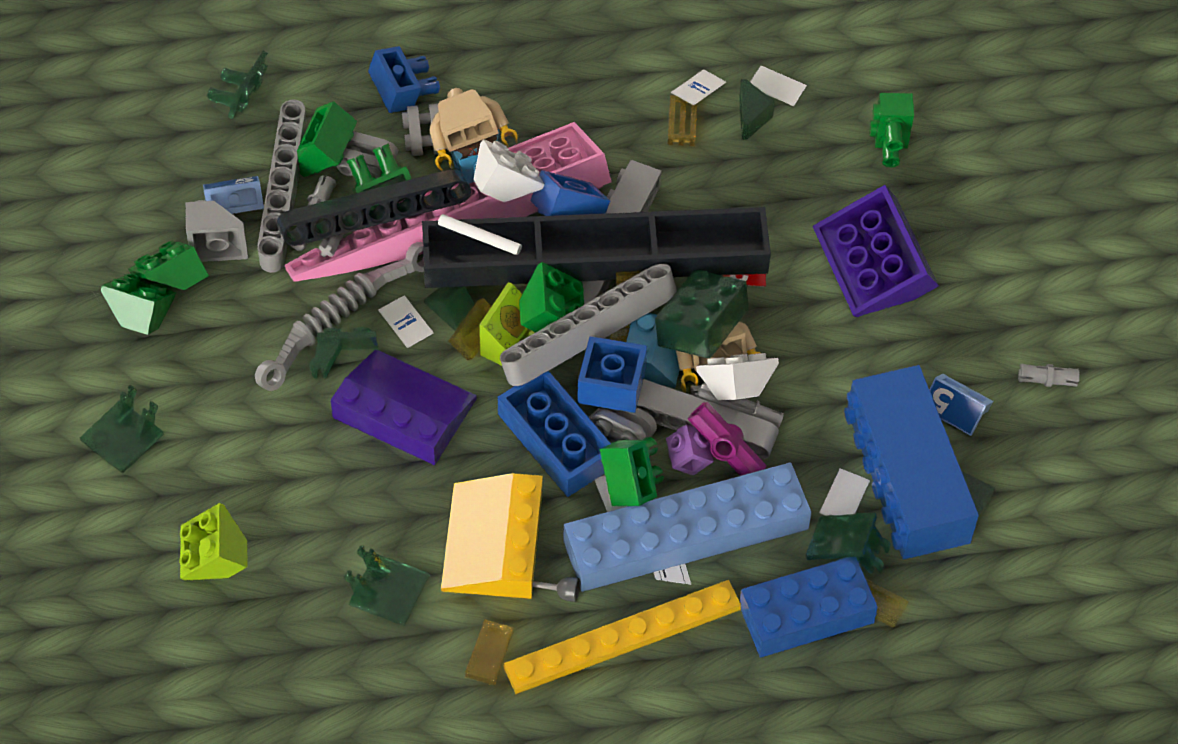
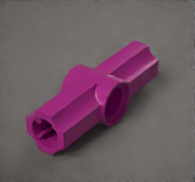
(718, 431)

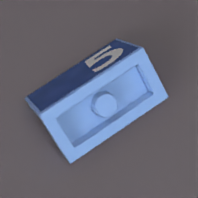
(236, 194)
(958, 403)

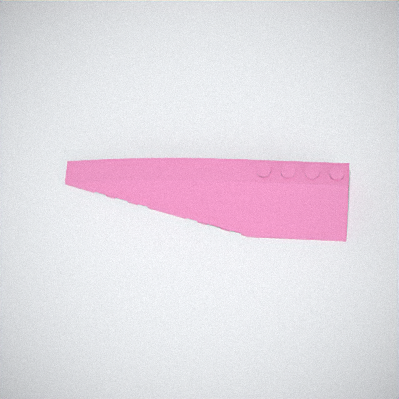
(560, 151)

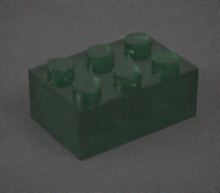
(702, 313)

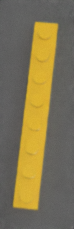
(622, 636)

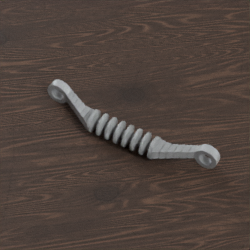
(302, 334)

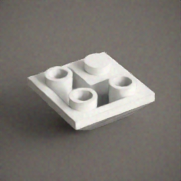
(505, 173)
(738, 376)

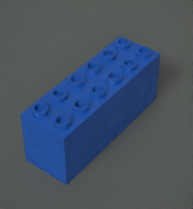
(910, 462)

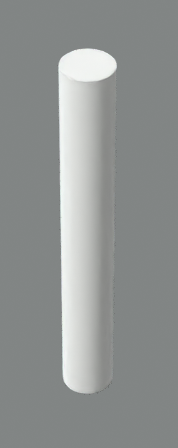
(479, 234)

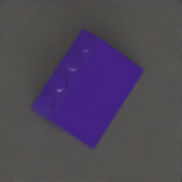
(875, 254)
(401, 405)

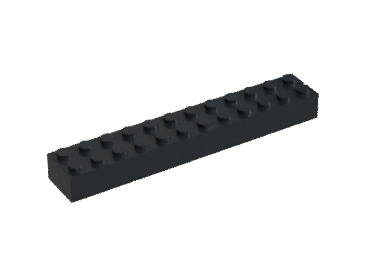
(600, 245)

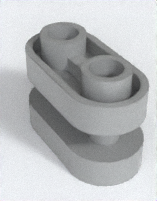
(412, 120)
(364, 145)
(624, 425)

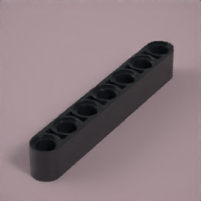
(361, 203)

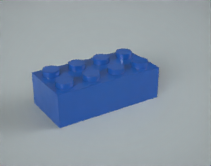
(554, 431)
(807, 606)

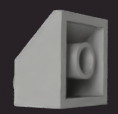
(215, 232)

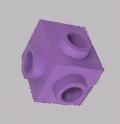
(689, 450)

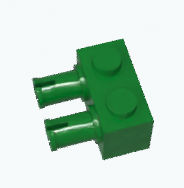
(892, 125)
(390, 171)
(629, 471)

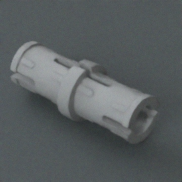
(1048, 375)

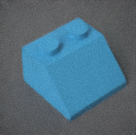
(661, 362)

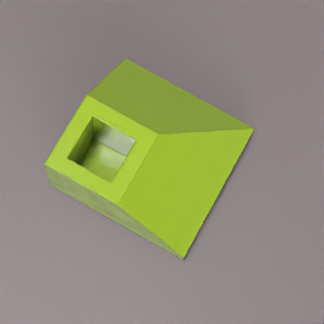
(212, 546)

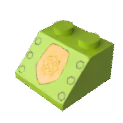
(502, 325)

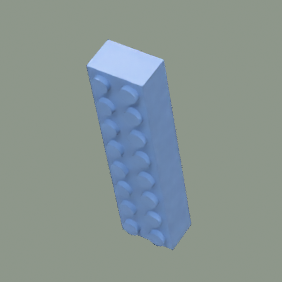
(686, 526)

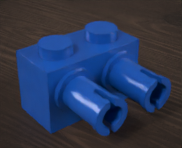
(396, 78)

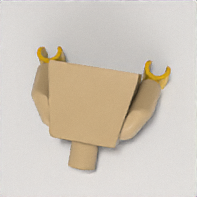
(466, 120)
(737, 342)

